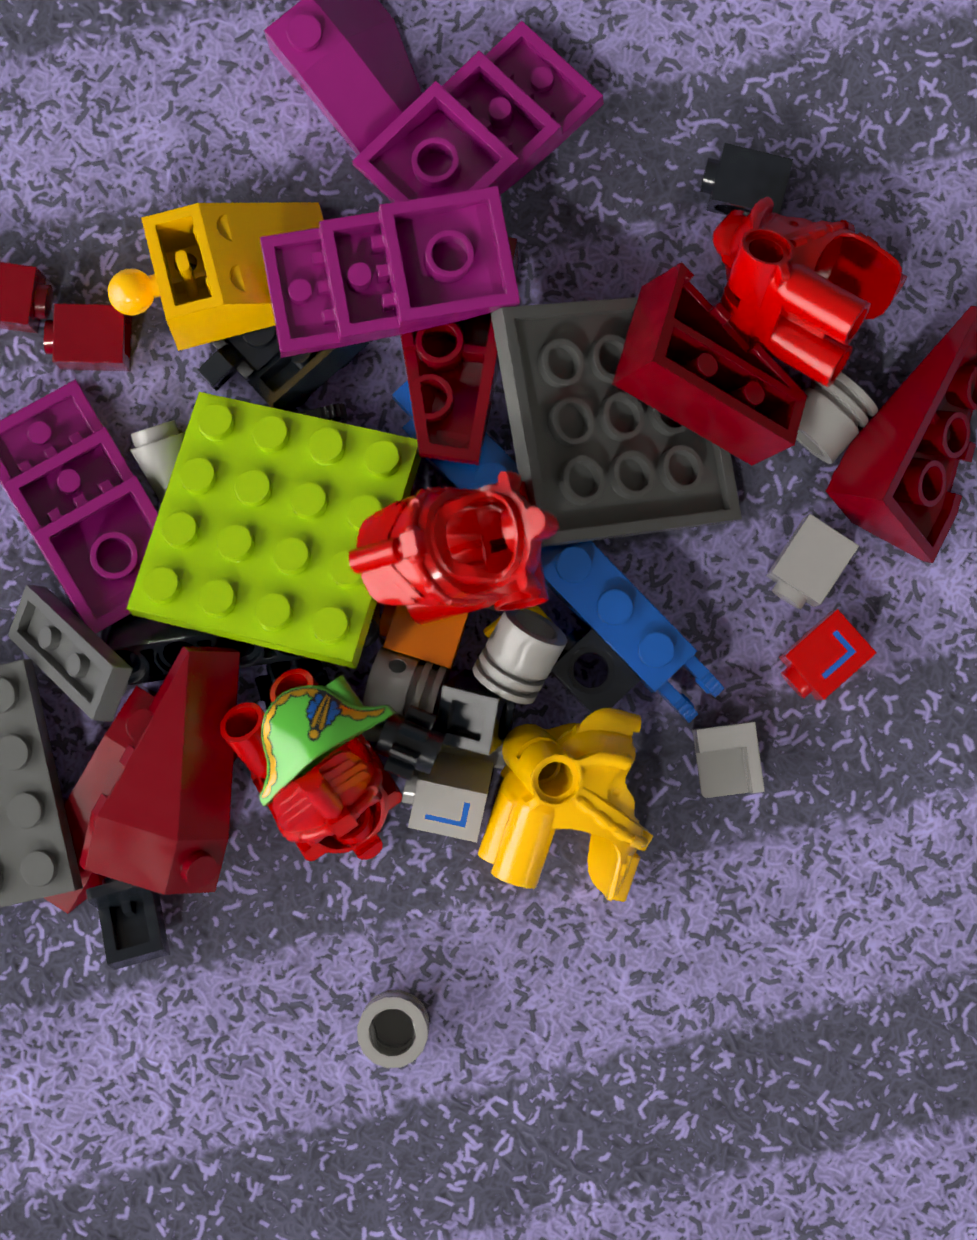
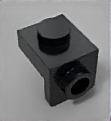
(129, 922)

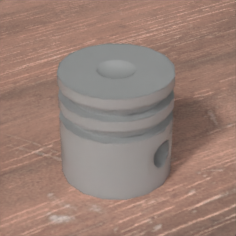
(833, 417)
(519, 655)
(403, 682)
(393, 1029)

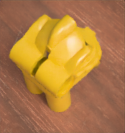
(568, 781)

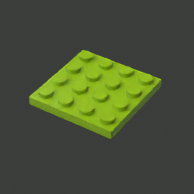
(265, 526)

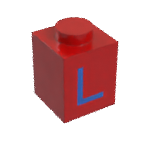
(825, 657)

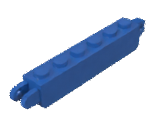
(594, 589)

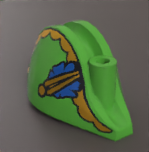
(309, 726)

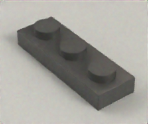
(70, 653)

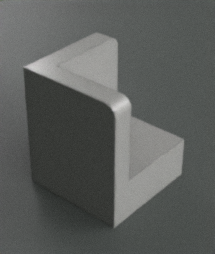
(728, 760)

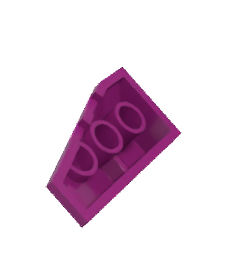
(347, 63)

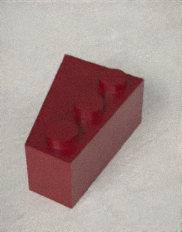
(704, 374)

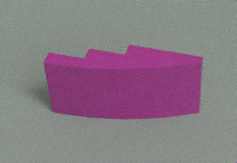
(483, 123)
(390, 271)
(77, 501)

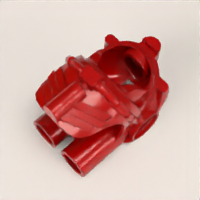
(803, 286)
(456, 550)
(334, 804)

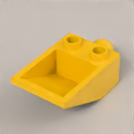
(228, 286)

